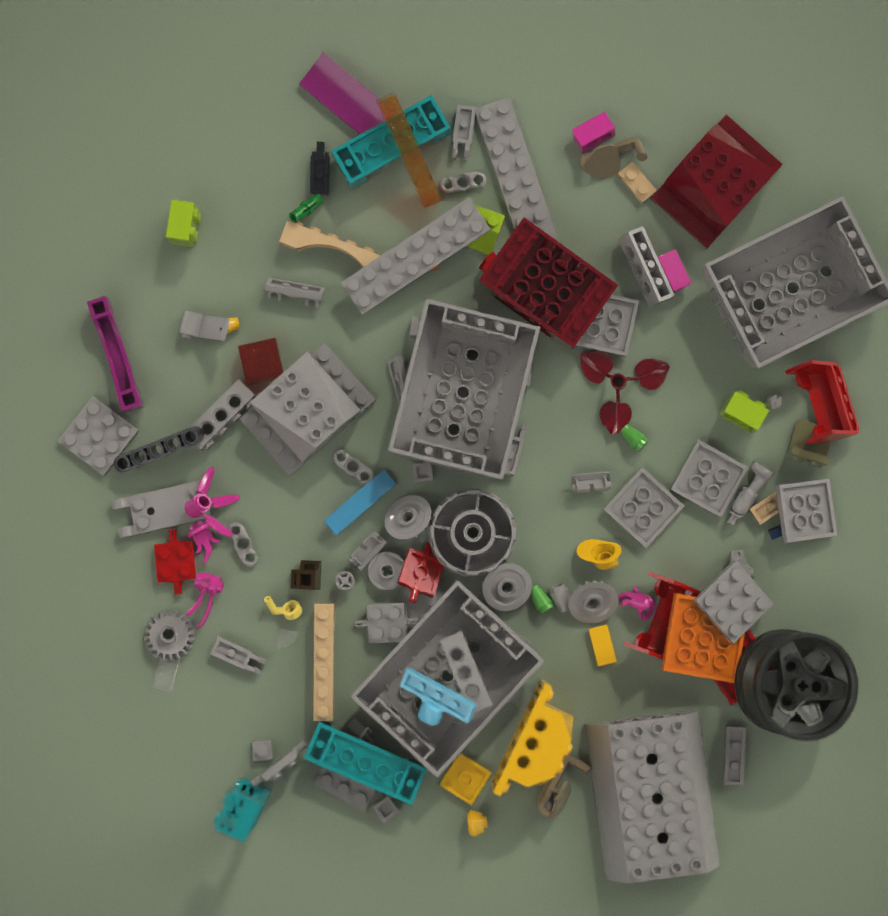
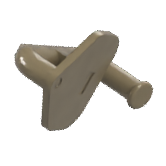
(605, 161)
(561, 794)

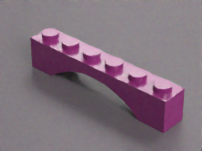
(111, 339)

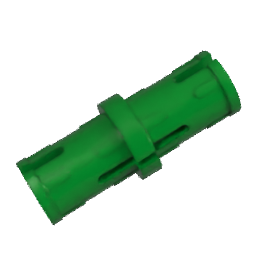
(306, 208)

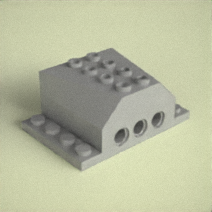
(306, 408)

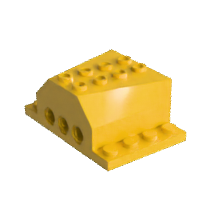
(536, 745)

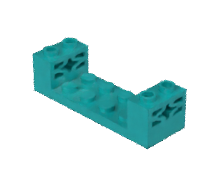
(377, 147)
(365, 763)
(245, 815)

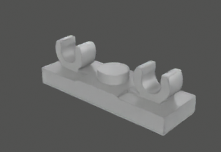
(294, 290)
(398, 374)

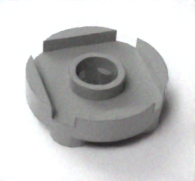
(376, 573)

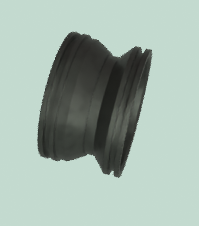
(836, 689)

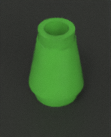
(634, 437)
(540, 600)

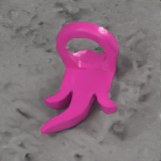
(202, 535)
(638, 600)

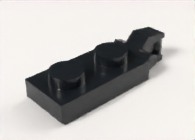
(320, 171)

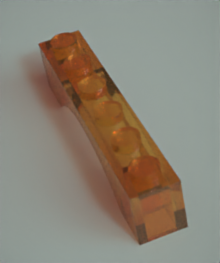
(409, 150)

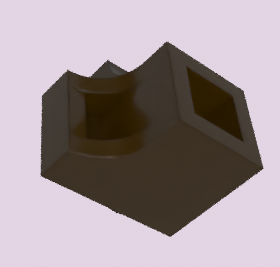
(308, 576)

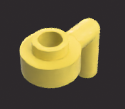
(290, 609)

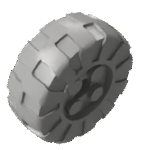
(472, 555)

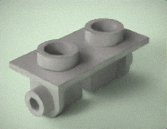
(597, 480)
(362, 556)

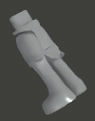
(747, 495)

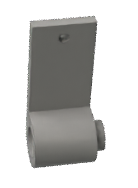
(203, 326)

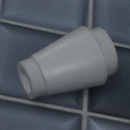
(560, 596)

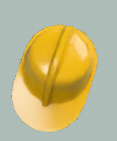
(601, 553)

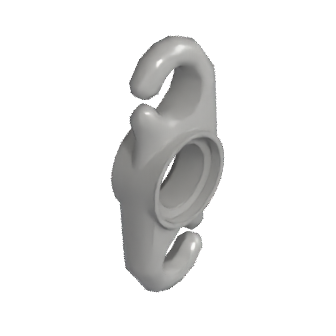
(456, 188)
(343, 465)
(243, 553)

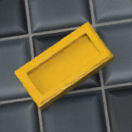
(602, 645)

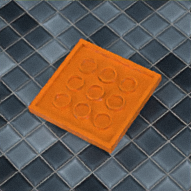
(697, 645)

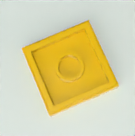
(465, 778)

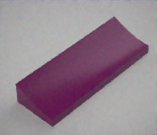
(342, 94)

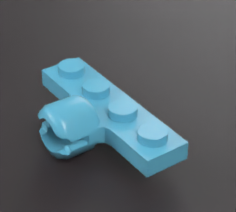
(436, 699)

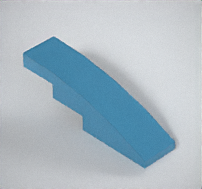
(359, 502)

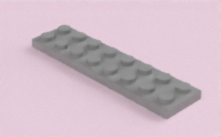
(513, 165)
(415, 256)

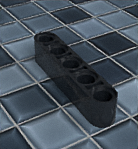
(150, 449)

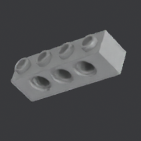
(646, 266)
(237, 390)
(457, 641)

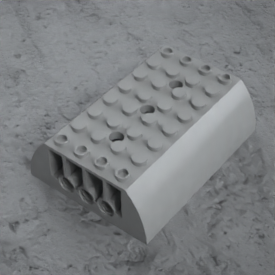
(796, 256)
(494, 386)
(502, 661)
(625, 789)

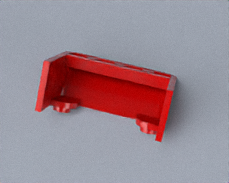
(829, 400)
(654, 641)

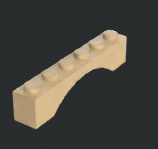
(301, 238)
(324, 661)

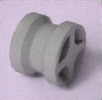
(345, 580)

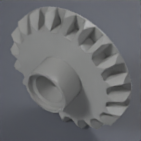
(408, 517)
(512, 596)
(593, 602)
(177, 646)

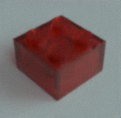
(261, 361)

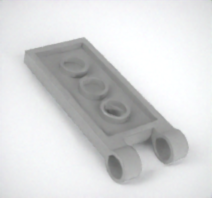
(168, 509)

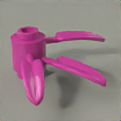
(201, 503)
(206, 584)

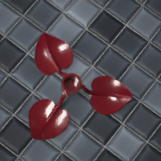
(598, 365)

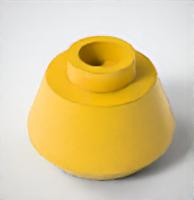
(476, 823)

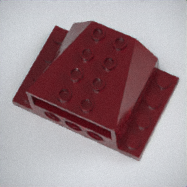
(716, 181)
(547, 284)

